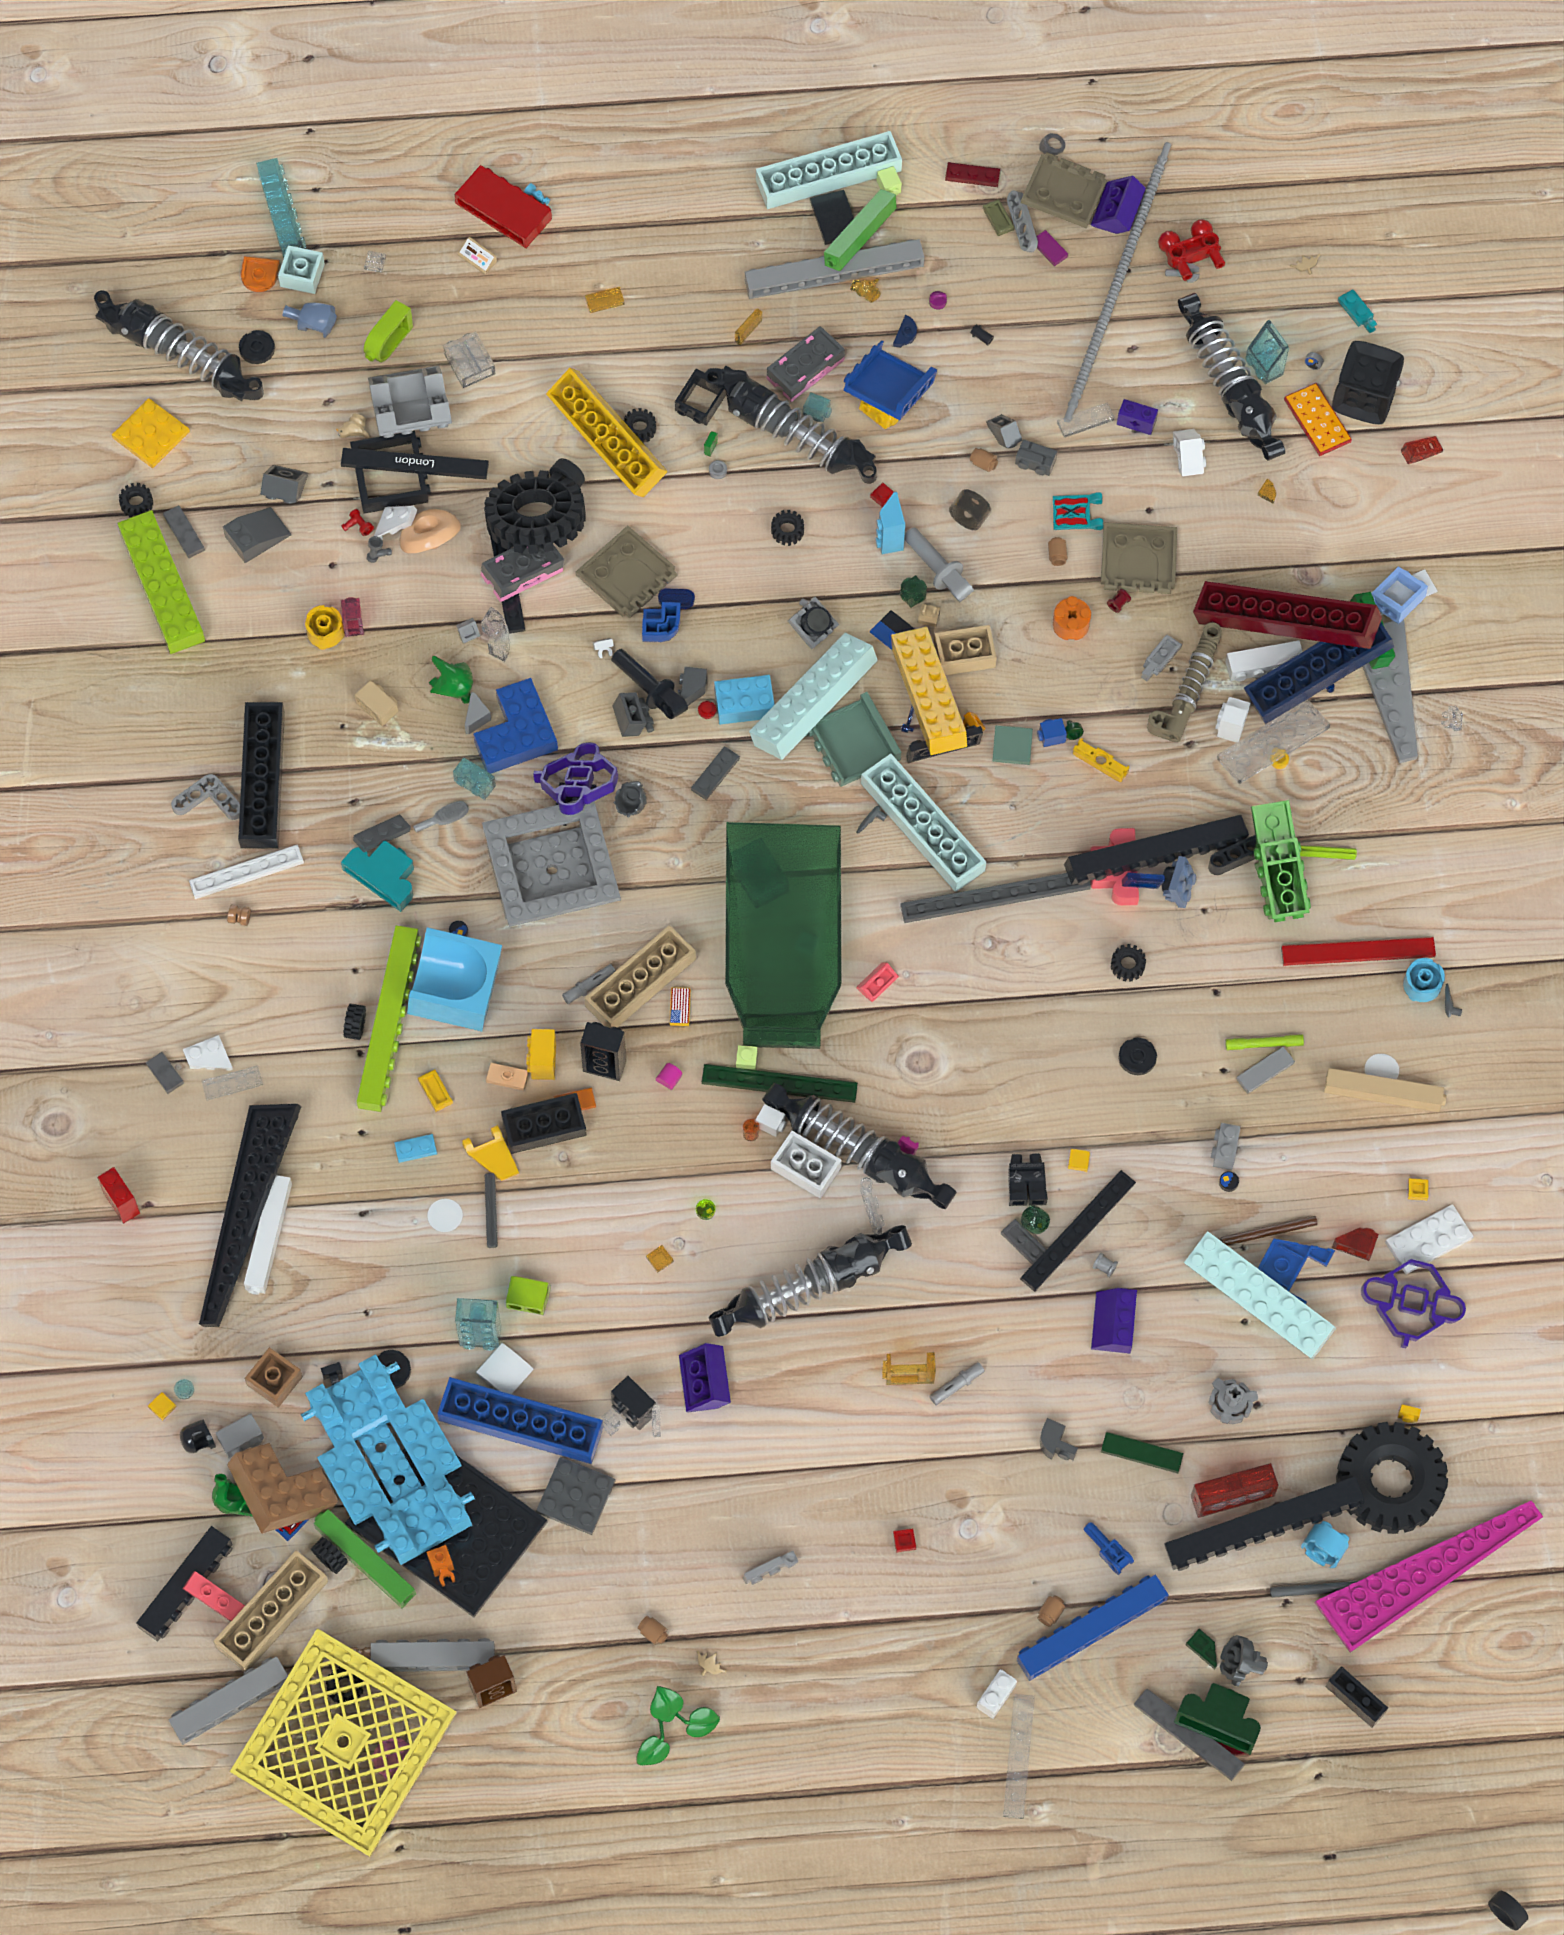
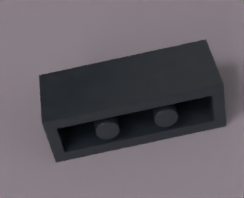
(1356, 1697)

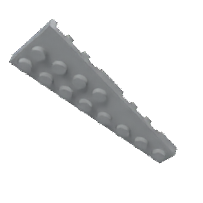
(1393, 695)

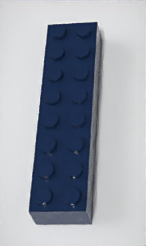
(1310, 674)

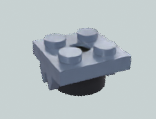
(1178, 882)

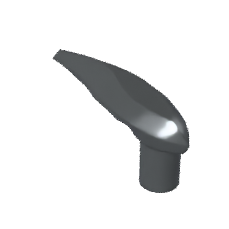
(870, 817)
(1449, 1009)

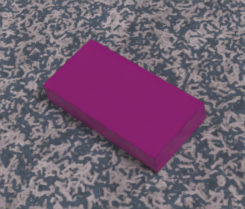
(1051, 248)

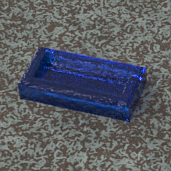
(1141, 880)

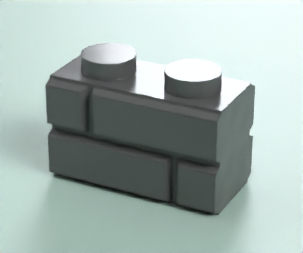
(1036, 457)

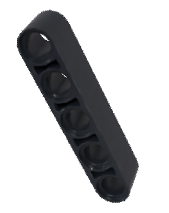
(1229, 863)

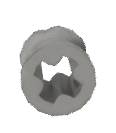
(1105, 1265)

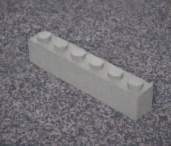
(431, 1656)
(229, 1700)

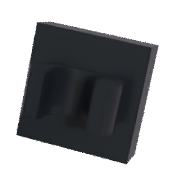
(332, 1372)

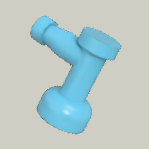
(531, 189)

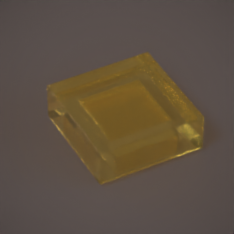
(659, 1258)

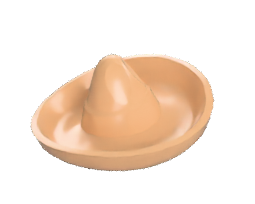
(429, 531)

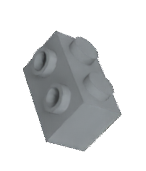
(1226, 1147)
(240, 1435)

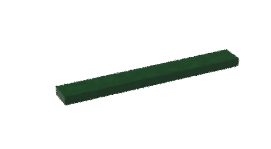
(793, 1084)

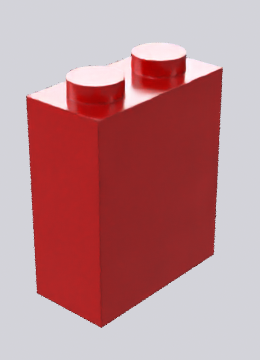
(118, 1195)

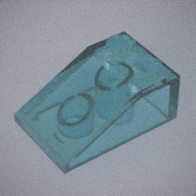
(1268, 353)

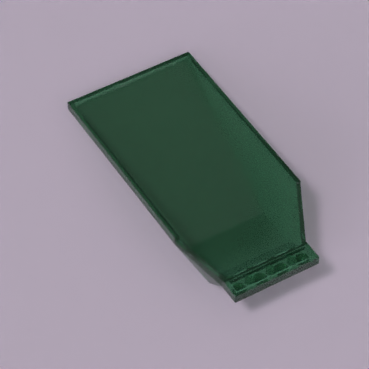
(783, 930)

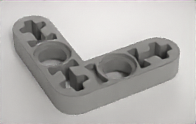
(212, 792)

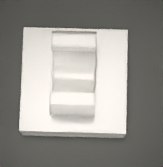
(603, 645)

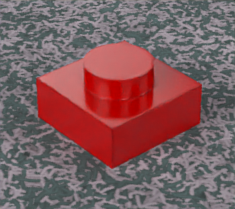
(881, 494)
(904, 1540)

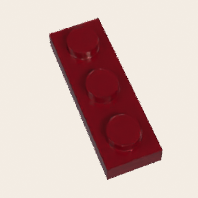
(972, 174)

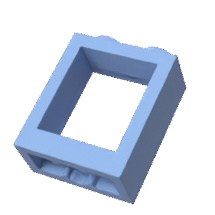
(1390, 607)

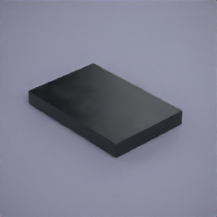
(832, 214)

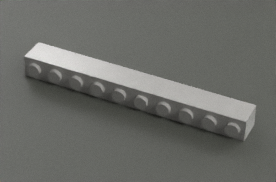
(814, 273)

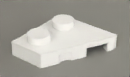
(208, 1055)

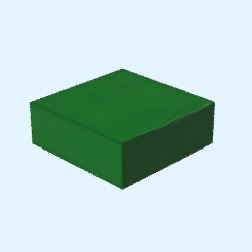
(710, 443)

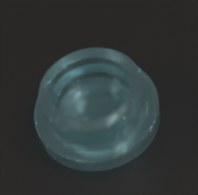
(184, 1389)

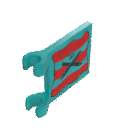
(1074, 512)

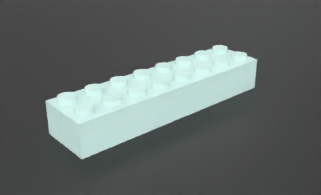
(827, 170)
(813, 696)
(923, 822)
(1260, 1295)

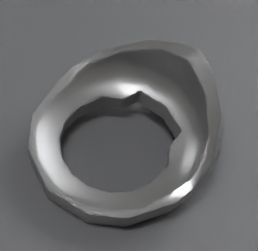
(1044, 146)

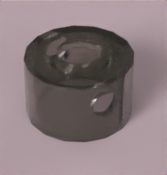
(964, 503)

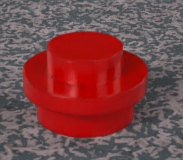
(707, 709)

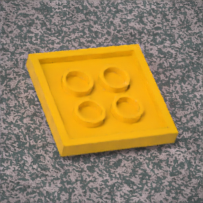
(150, 433)

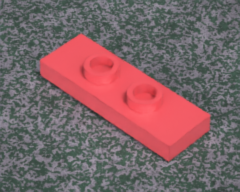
(213, 1596)

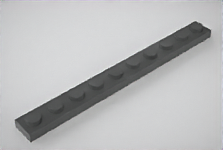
(989, 897)

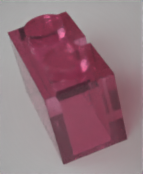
(352, 617)

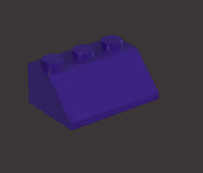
(1118, 205)
(1114, 1320)
(704, 1378)

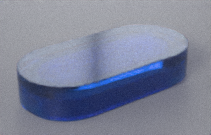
(683, 596)

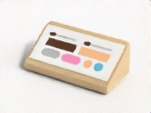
(477, 255)

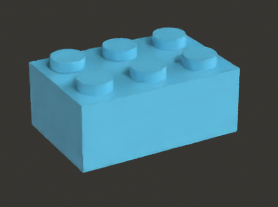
(743, 699)

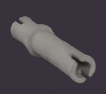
(583, 987)
(957, 1383)

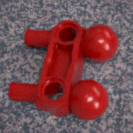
(1191, 249)

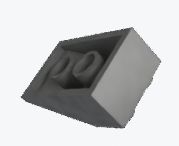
(255, 533)

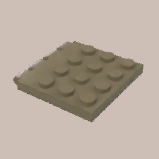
(1064, 190)
(1139, 557)
(627, 572)

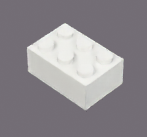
(806, 1164)

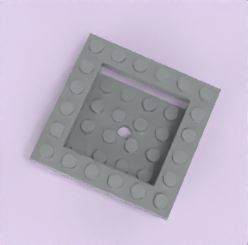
(521, 868)

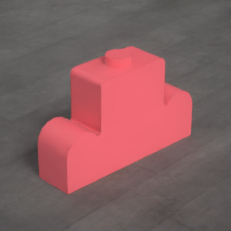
(1120, 894)

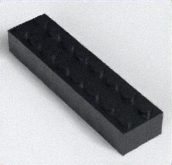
(261, 775)

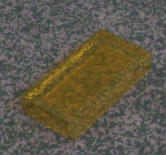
(604, 300)
(748, 326)

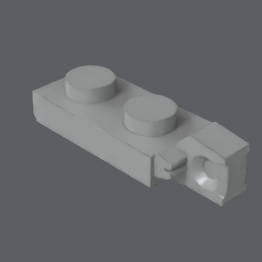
(1160, 657)
(771, 1567)

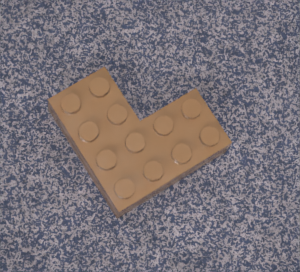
(273, 1496)

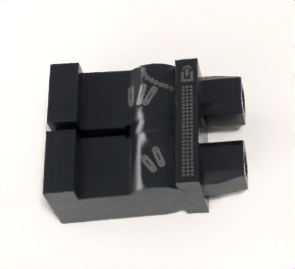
(1029, 1175)

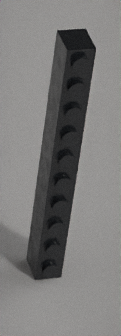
(1155, 850)
(1264, 1523)

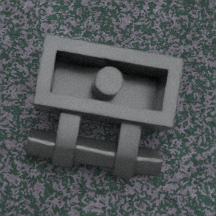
(632, 714)

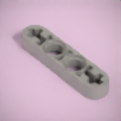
(1028, 239)

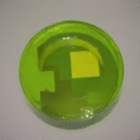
(705, 1209)

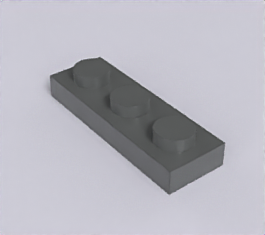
(715, 773)
(381, 832)

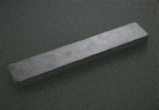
(1201, 1745)

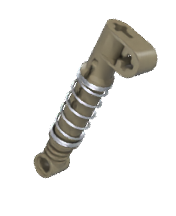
(1184, 703)

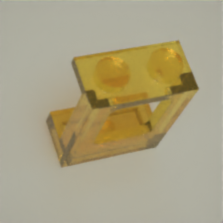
(923, 1372)

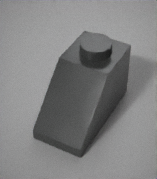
(1005, 431)

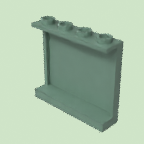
(853, 740)

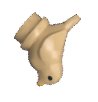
(354, 427)

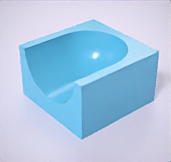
(454, 979)

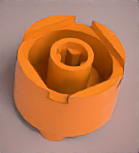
(1071, 618)

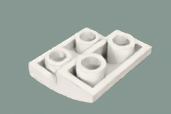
(504, 1370)

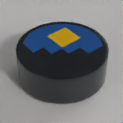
(458, 928)
(1228, 1181)

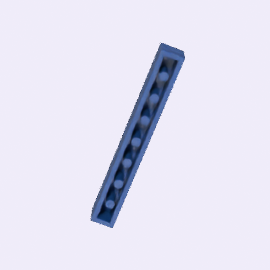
(1092, 1627)

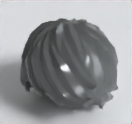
(630, 798)

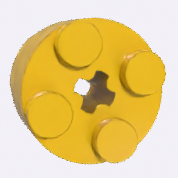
(324, 627)

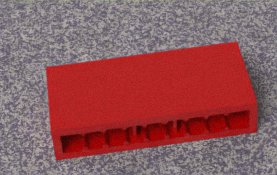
(503, 206)

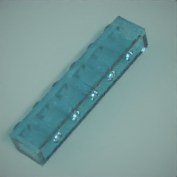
(279, 205)

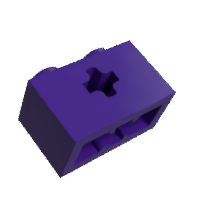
(1137, 417)

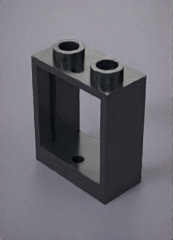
(683, 409)

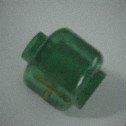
(1035, 1219)

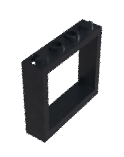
(401, 499)

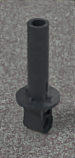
(660, 694)

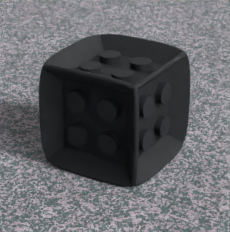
(1367, 382)

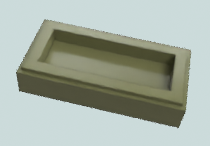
(998, 217)

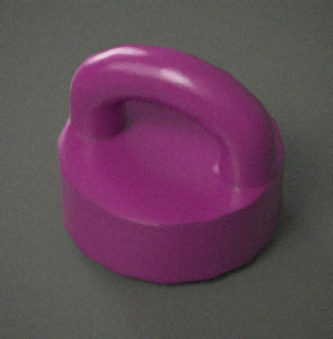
(938, 300)

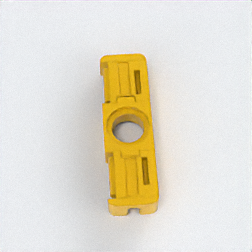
(1110, 767)

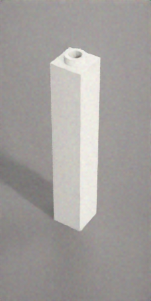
(267, 1236)

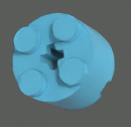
(1432, 982)
(1325, 1544)

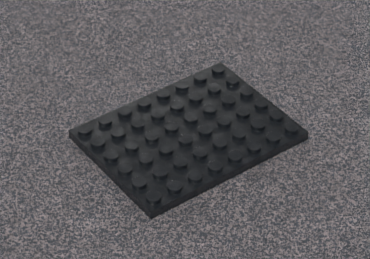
(481, 1553)

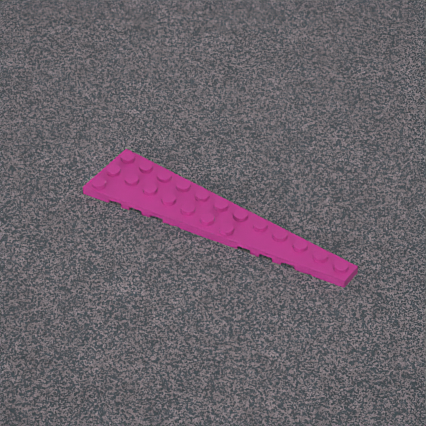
(1384, 1597)

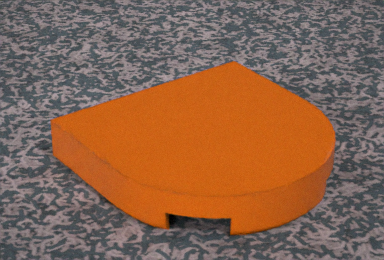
(259, 273)

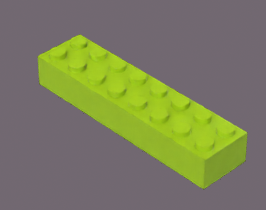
(161, 582)

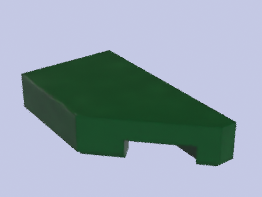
(1203, 1647)

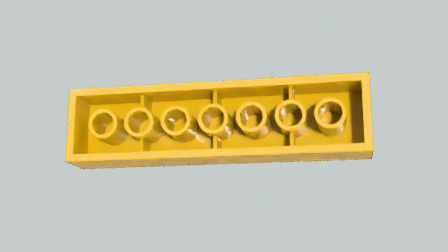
(606, 432)
(929, 690)

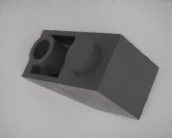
(693, 684)

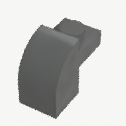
(1051, 1441)

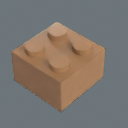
(273, 1377)

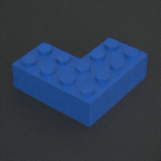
(522, 736)

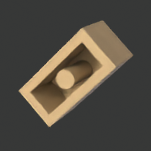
(376, 702)

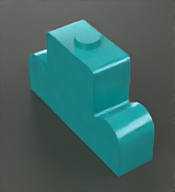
(382, 873)

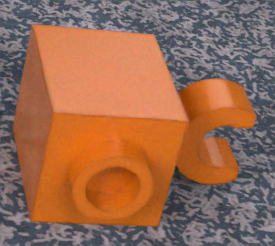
(441, 1563)

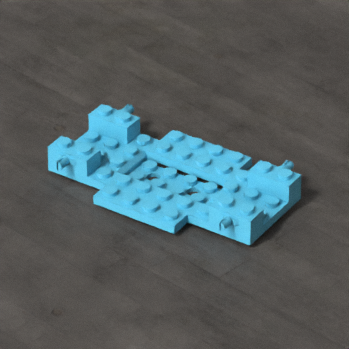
(360, 1411)

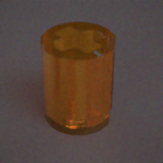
(750, 1130)

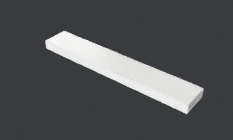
(246, 871)

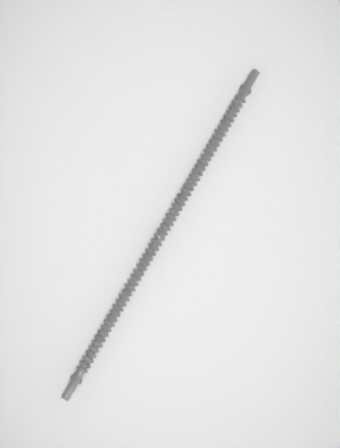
(1117, 282)

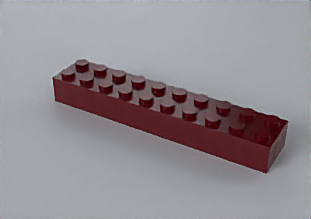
(1288, 614)

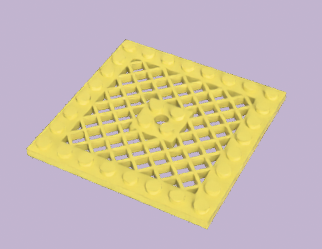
(248, 1763)

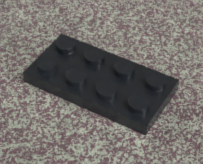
(918, 749)

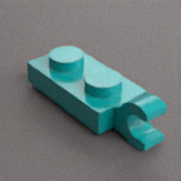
(1357, 310)

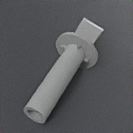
(947, 574)

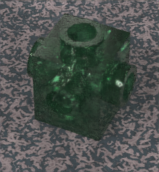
(913, 591)

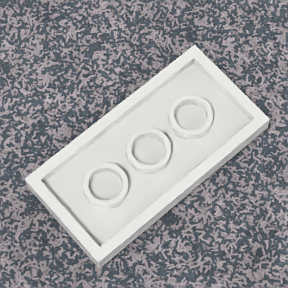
(1429, 1238)

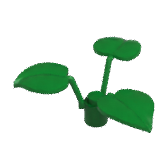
(664, 1708)

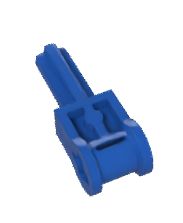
(1110, 1552)

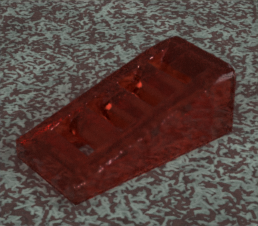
(1410, 448)

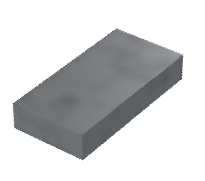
(164, 1072)

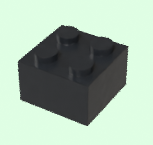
(632, 1403)

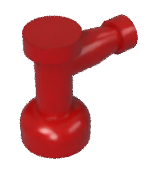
(365, 527)

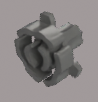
(1241, 1660)

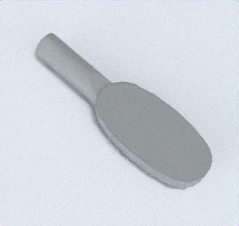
(445, 815)

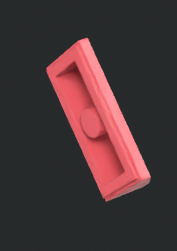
(877, 981)

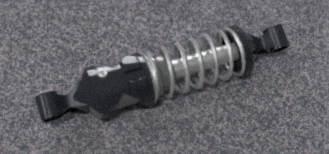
(1238, 390)
(877, 1156)
(829, 1272)

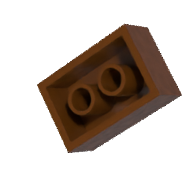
(491, 1680)

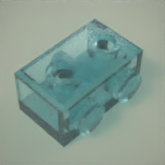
(474, 778)

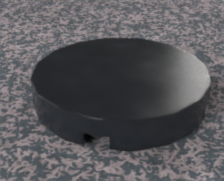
(256, 347)
(1137, 1056)
(400, 1376)

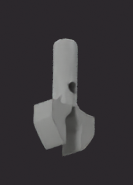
(1174, 272)

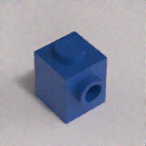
(1052, 732)

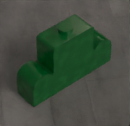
(1220, 1718)

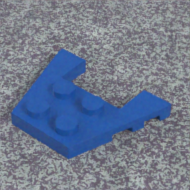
(1286, 1258)

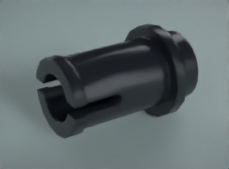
(981, 334)

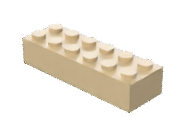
(640, 978)
(270, 1611)

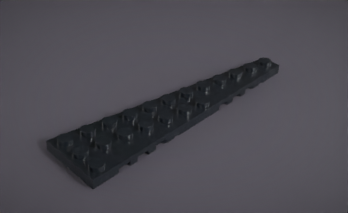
(258, 1160)

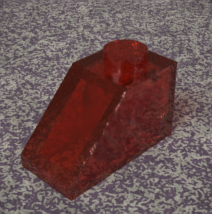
(1357, 1243)

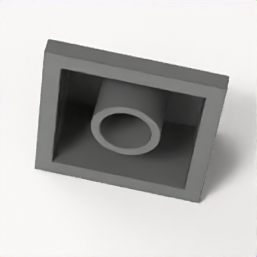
(283, 484)

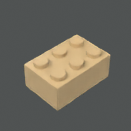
(965, 650)

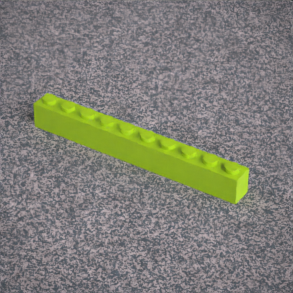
(388, 1019)

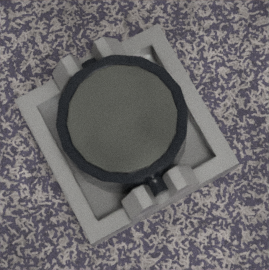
(813, 622)

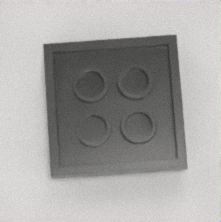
(575, 1496)

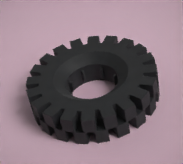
(523, 531)
(1416, 1455)

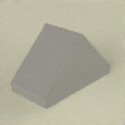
(476, 715)

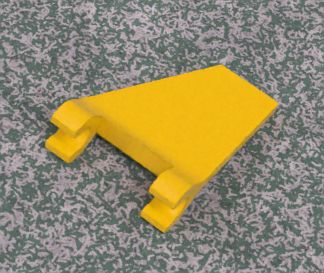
(493, 1155)

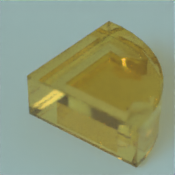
(1268, 491)

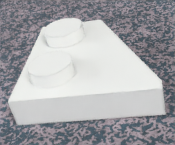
(395, 519)

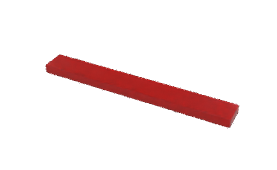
(1358, 951)

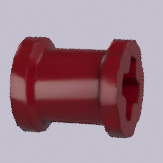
(1119, 600)

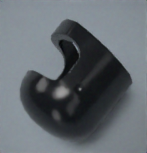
(196, 1437)

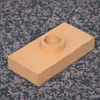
(507, 1076)

